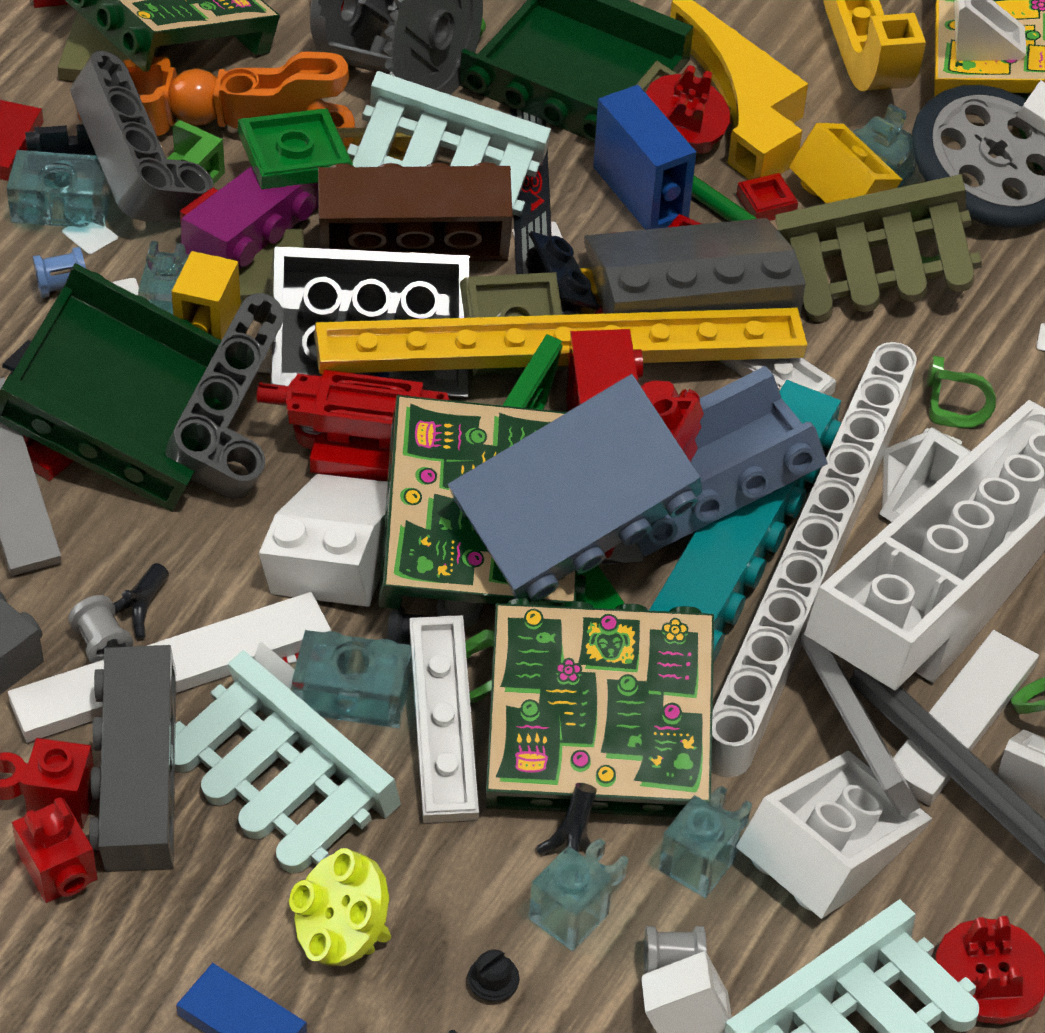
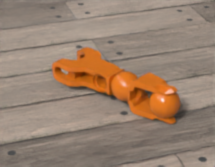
(241, 92)

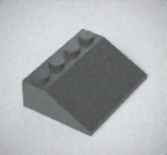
(696, 268)
(362, 287)

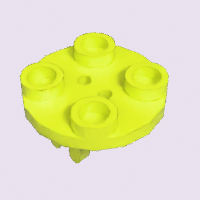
(341, 908)

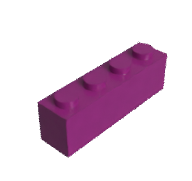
(245, 219)

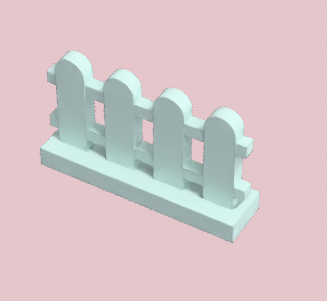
(448, 122)
(324, 754)
(849, 972)

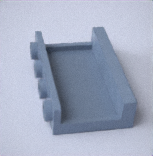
(743, 453)
(577, 489)

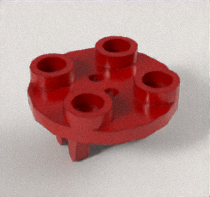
(692, 107)
(991, 946)

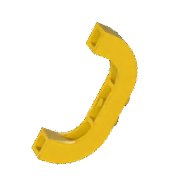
(876, 47)

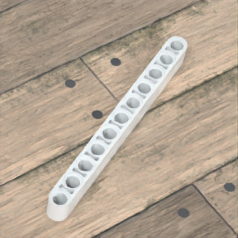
(809, 559)

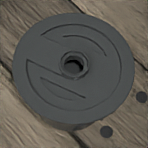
(421, 36)

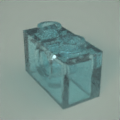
(58, 190)
(353, 677)

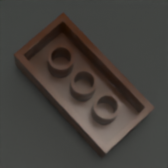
(417, 209)

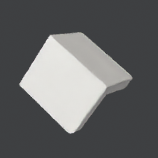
(686, 997)

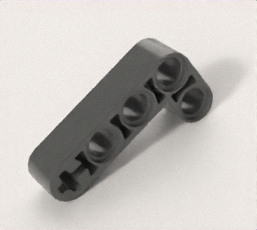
(127, 146)
(229, 387)

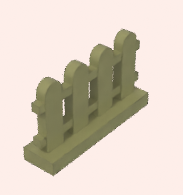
(875, 220)

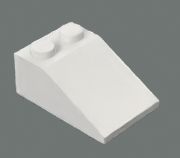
(328, 541)
(828, 833)

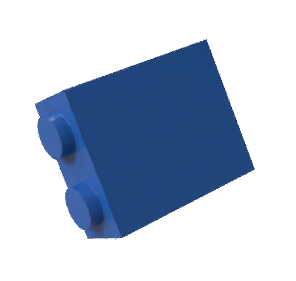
(643, 158)

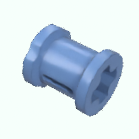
(45, 266)

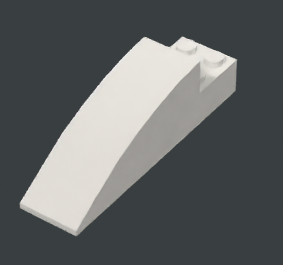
(943, 562)

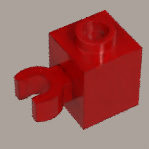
(52, 772)
(55, 851)

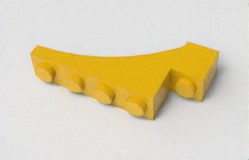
(758, 89)

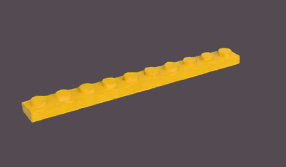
(514, 339)

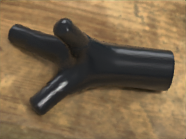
(141, 595)
(575, 822)

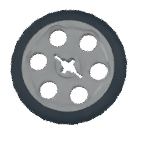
(998, 109)

